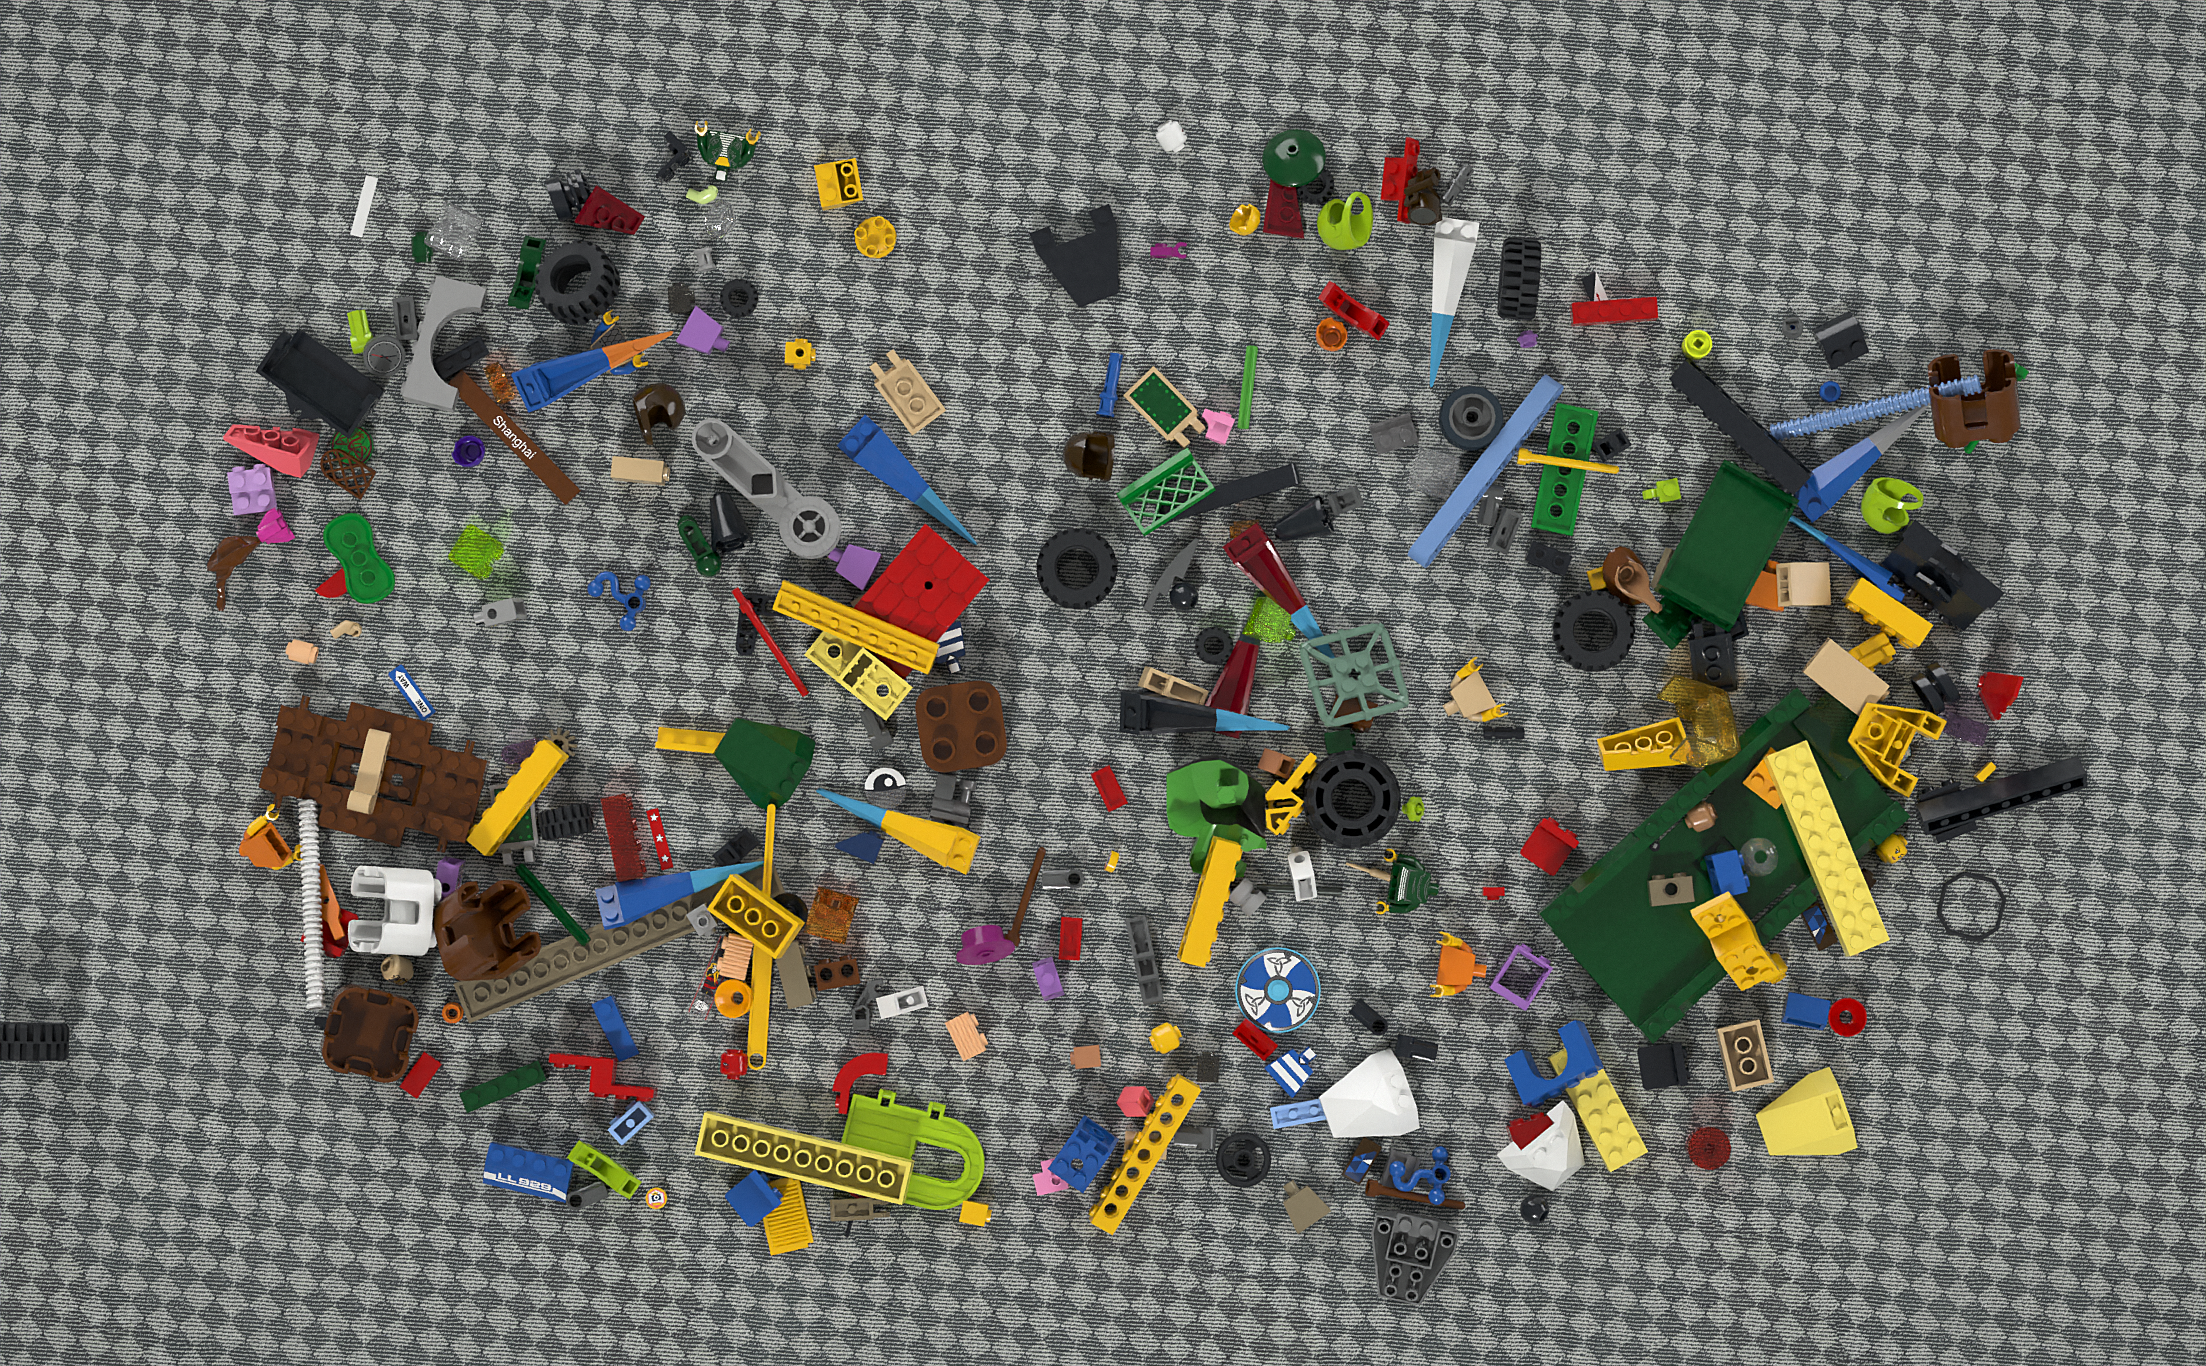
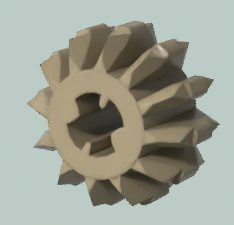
(567, 745)

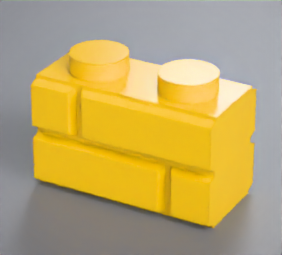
(1874, 651)

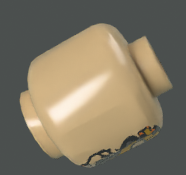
(397, 969)

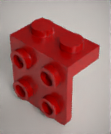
(1549, 846)
(331, 946)

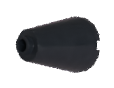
(1305, 522)
(727, 524)

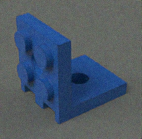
(1089, 1144)

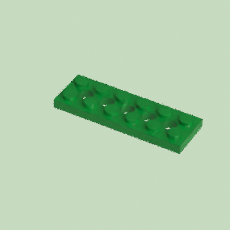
(1551, 477)

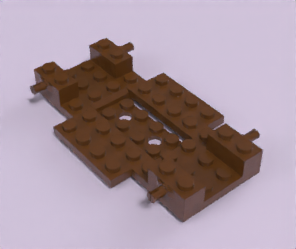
(310, 755)

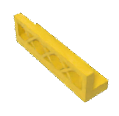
(688, 740)

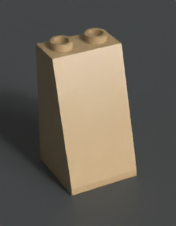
(1845, 677)

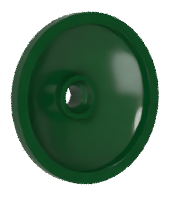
(1296, 167)

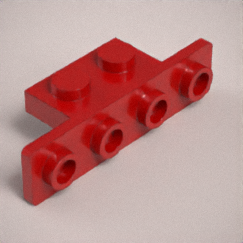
(1396, 176)

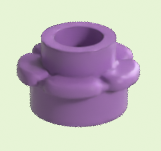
(1527, 339)

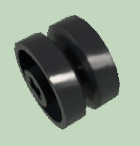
(1935, 688)

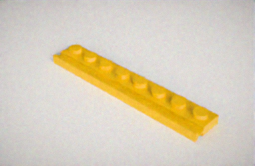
(856, 627)

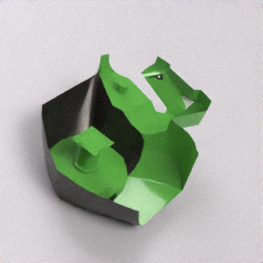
(1216, 800)

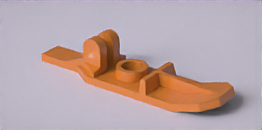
(331, 910)

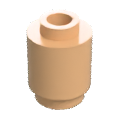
(302, 652)

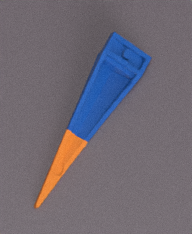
(554, 378)

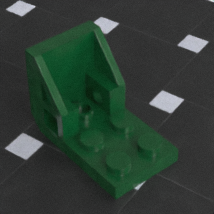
(1671, 622)

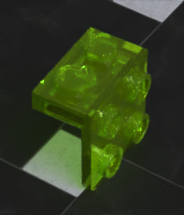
(476, 552)

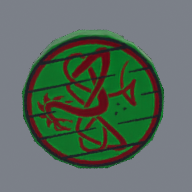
(359, 446)

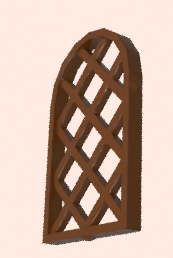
(359, 464)

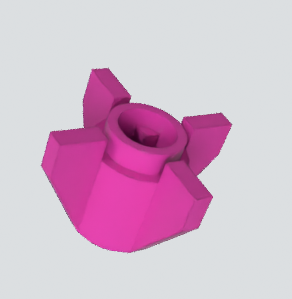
(274, 528)

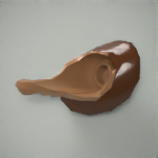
(1628, 578)

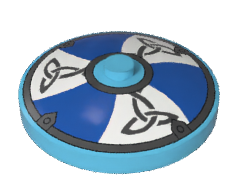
(1277, 990)

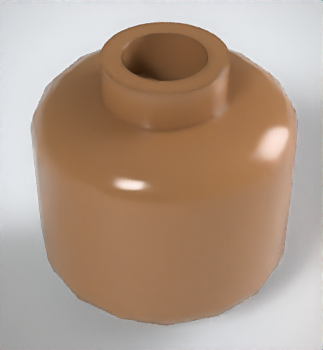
(1701, 816)

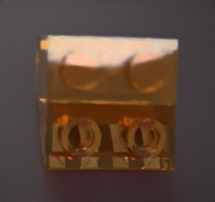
(831, 915)

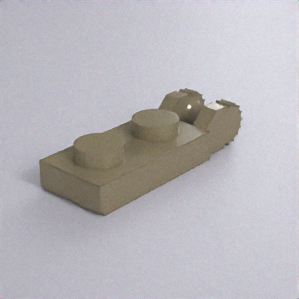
(856, 1209)

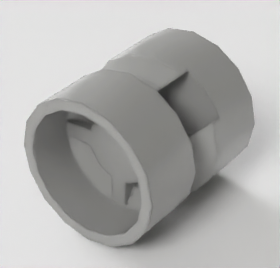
(1247, 897)

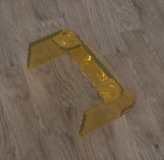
(1711, 719)

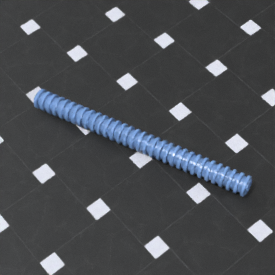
(1872, 409)

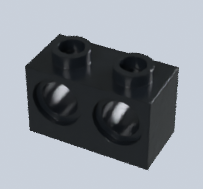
(1548, 559)

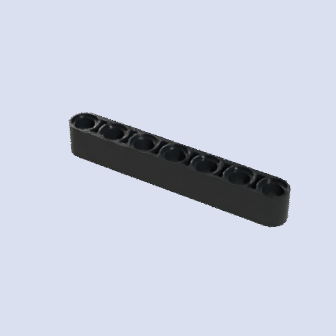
(1239, 491)

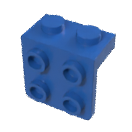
(754, 1197)

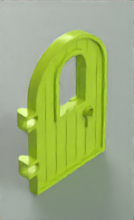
(897, 1132)

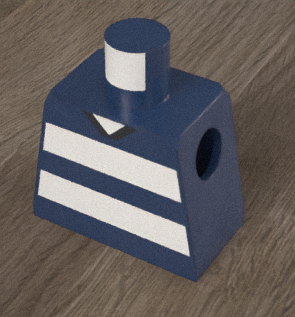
(951, 648)

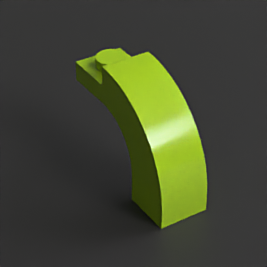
(604, 1168)

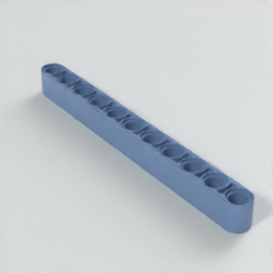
(1485, 471)

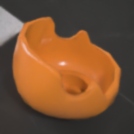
(1331, 334)

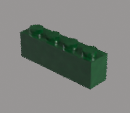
(503, 1086)

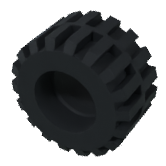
(566, 821)

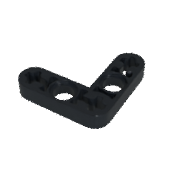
(755, 598)

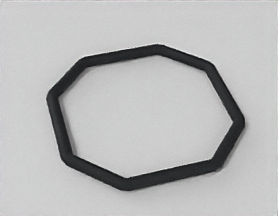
(1962, 934)

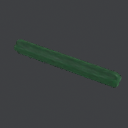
(552, 904)

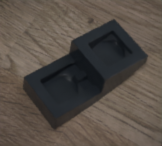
(736, 848)

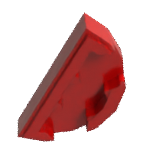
(334, 586)

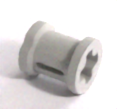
(704, 259)

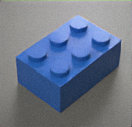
(1726, 873)

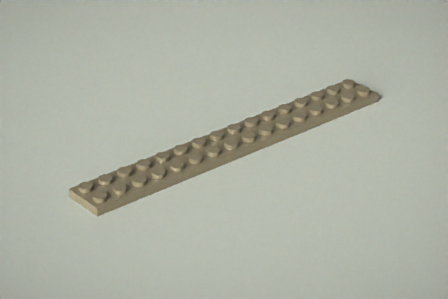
(569, 960)

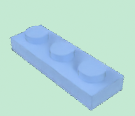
(1297, 1113)

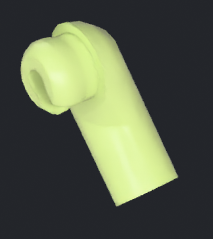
(704, 196)

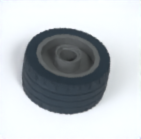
(1474, 402)

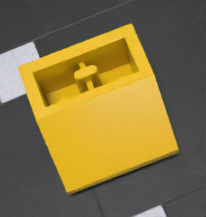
(838, 183)

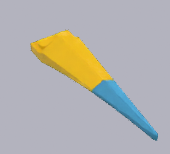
(938, 841)

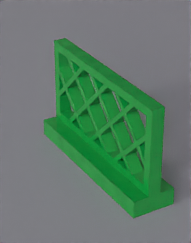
(1154, 480)

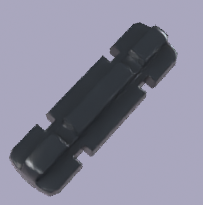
(1503, 732)

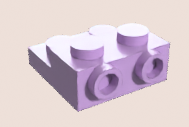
(252, 489)

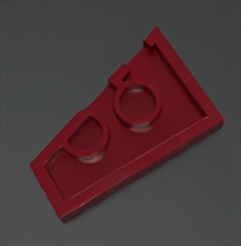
(608, 212)
(1282, 212)

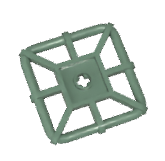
(1348, 687)

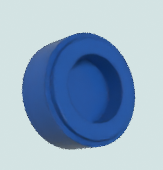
(1830, 391)

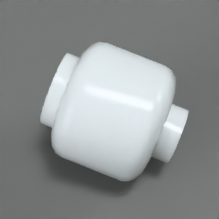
(1171, 136)

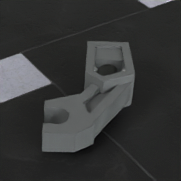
(866, 997)

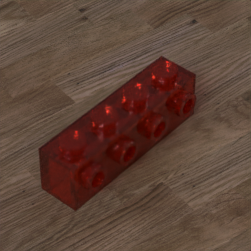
(622, 837)

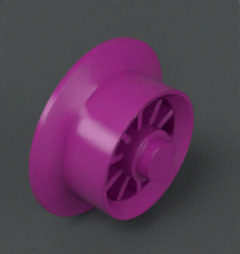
(984, 945)

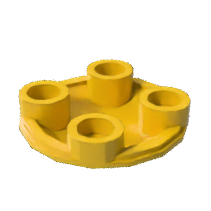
(875, 237)

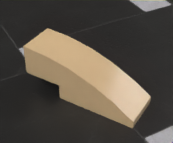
(1171, 686)

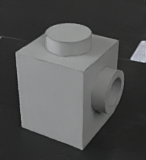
(703, 921)

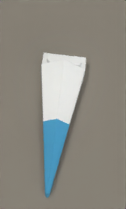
(1452, 256)

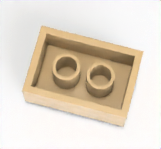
(1744, 1055)

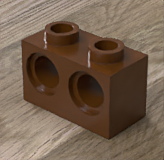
(838, 978)

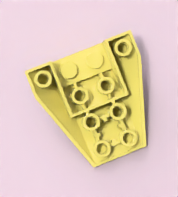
(1808, 1119)

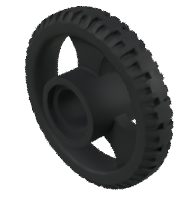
(1251, 1142)

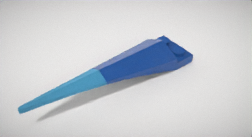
(877, 454)
(1861, 565)
(636, 898)

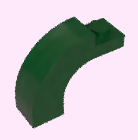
(531, 257)

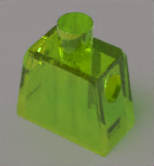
(1268, 622)

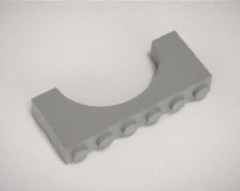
(446, 302)

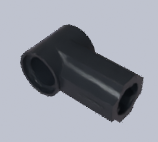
(1367, 1016)
(1411, 1047)

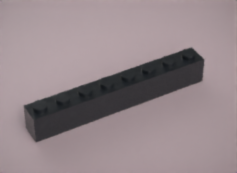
(1740, 426)
(2001, 795)

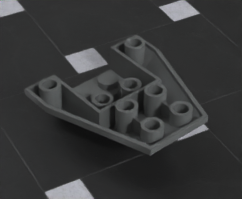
(1410, 1253)

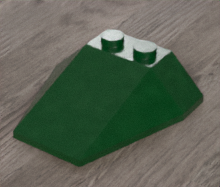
(765, 760)

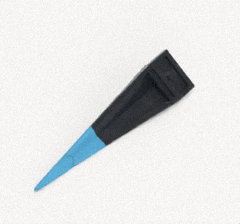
(1157, 714)

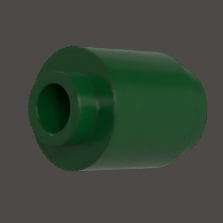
(420, 251)

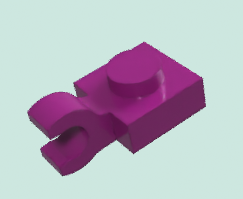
(1162, 251)

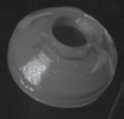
(720, 219)
(1748, 851)

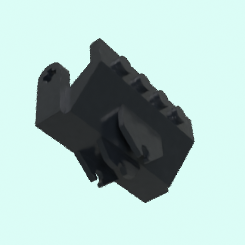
(320, 382)
(1940, 577)

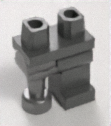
(951, 809)

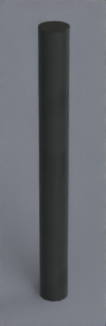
(1275, 888)

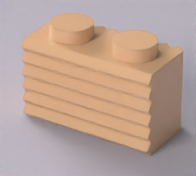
(735, 956)
(966, 1035)

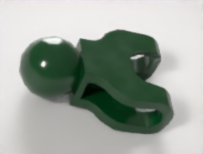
(707, 561)

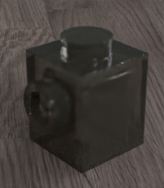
(680, 298)
(1208, 1067)

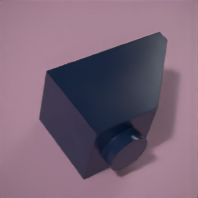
(863, 846)

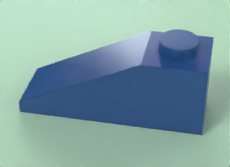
(615, 1028)

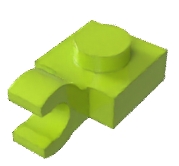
(1665, 490)

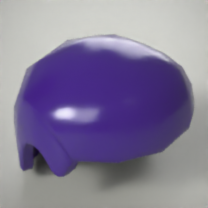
(468, 451)

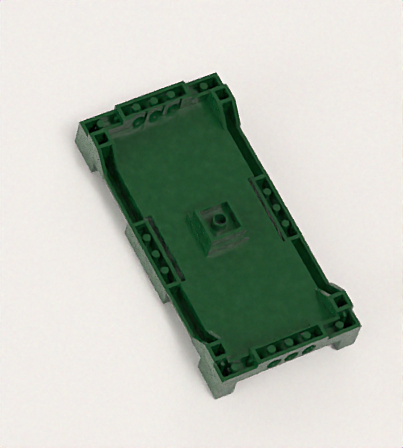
(1658, 957)

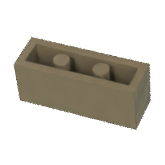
(795, 976)

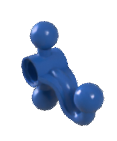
(641, 583)
(1436, 1195)

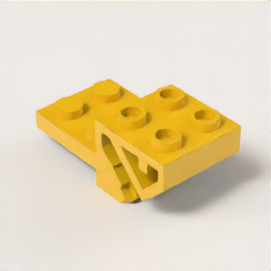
(1277, 818)

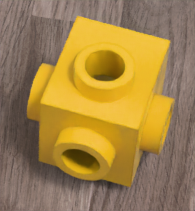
(794, 348)

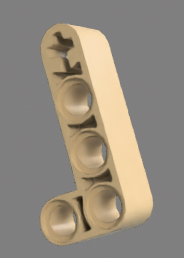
(370, 772)

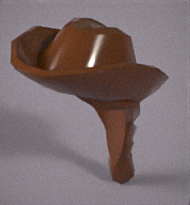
(229, 554)

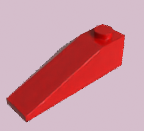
(1998, 692)

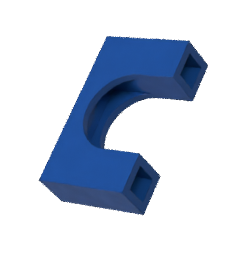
(1581, 1064)

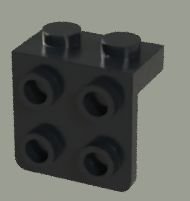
(1663, 1065)

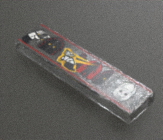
(705, 994)

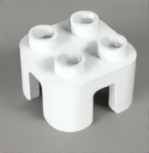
(407, 911)

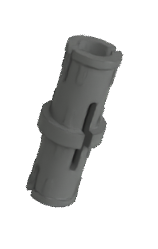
(1456, 184)

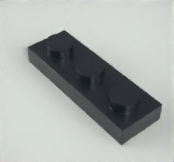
(460, 358)

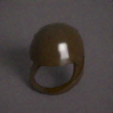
(656, 405)
(1090, 455)

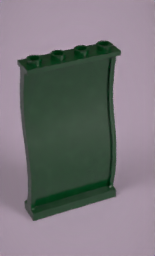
(1726, 545)

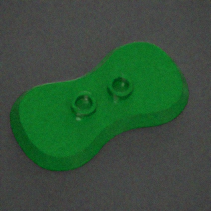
(351, 542)

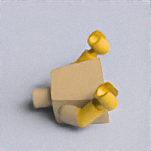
(1472, 696)

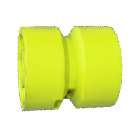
(1696, 345)

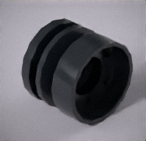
(569, 194)

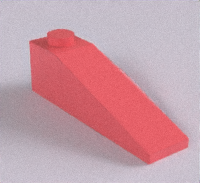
(283, 450)

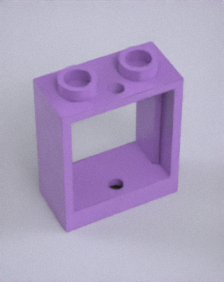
(1510, 996)

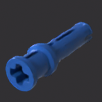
(1108, 395)

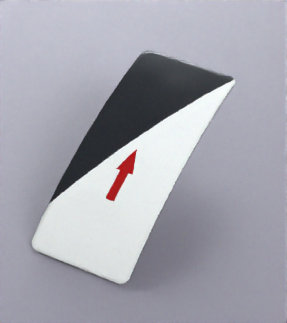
(1594, 287)

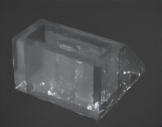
(1433, 474)

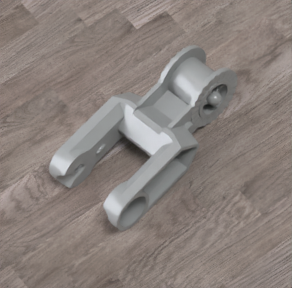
(805, 523)

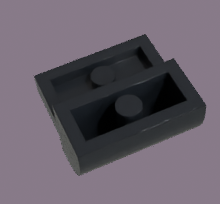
(1840, 340)

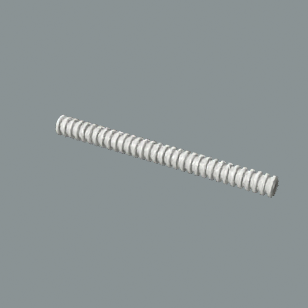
(312, 908)

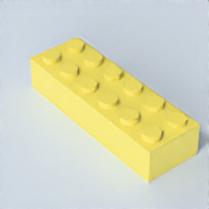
(1603, 1116)

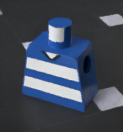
(1291, 1070)

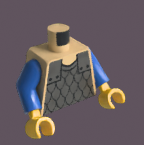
(609, 334)

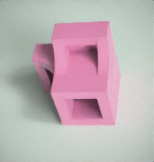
(1218, 425)
(1047, 1181)

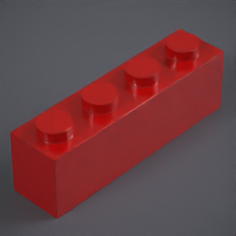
(1613, 311)

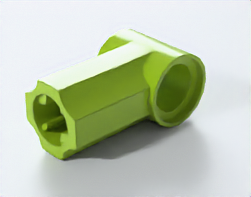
(359, 330)

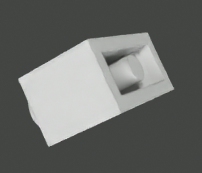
(902, 1002)

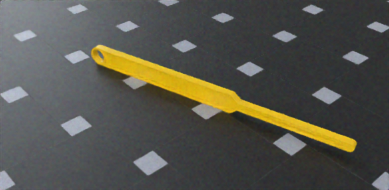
(762, 964)

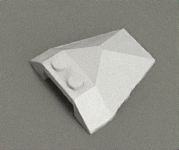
(1371, 1100)
(1552, 1155)

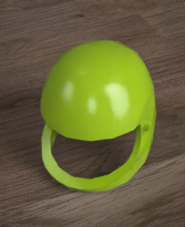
(1343, 229)
(1883, 504)

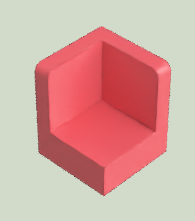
(1135, 1101)

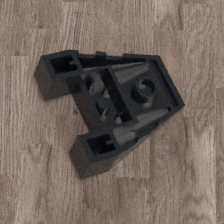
(1086, 264)

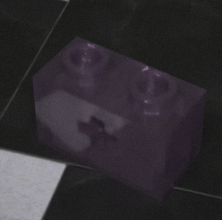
(1965, 729)

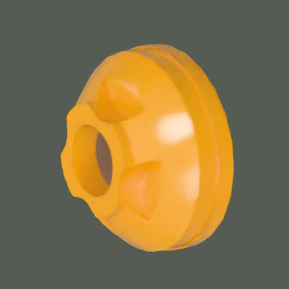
(725, 1002)

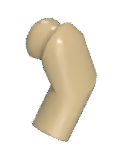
(348, 627)

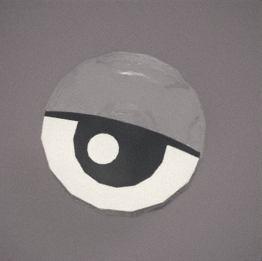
(885, 788)

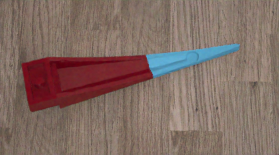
(1262, 564)

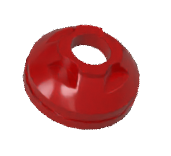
(1858, 1019)

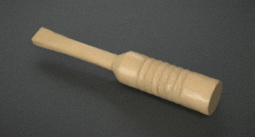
(1373, 871)

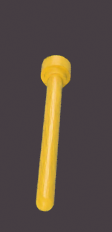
(1525, 456)

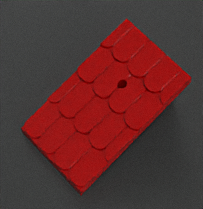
(906, 603)

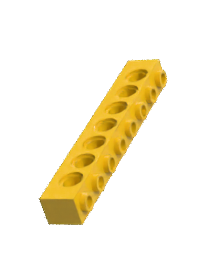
(1110, 1220)

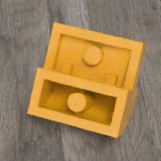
(1761, 782)

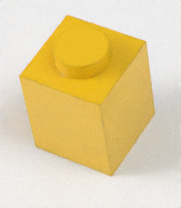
(975, 1213)

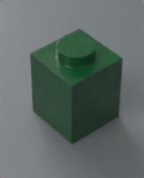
(1339, 741)

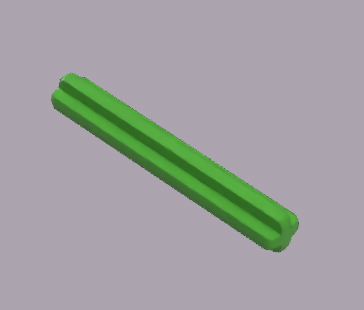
(1247, 387)

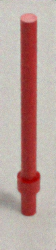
(747, 607)

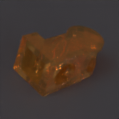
(499, 383)

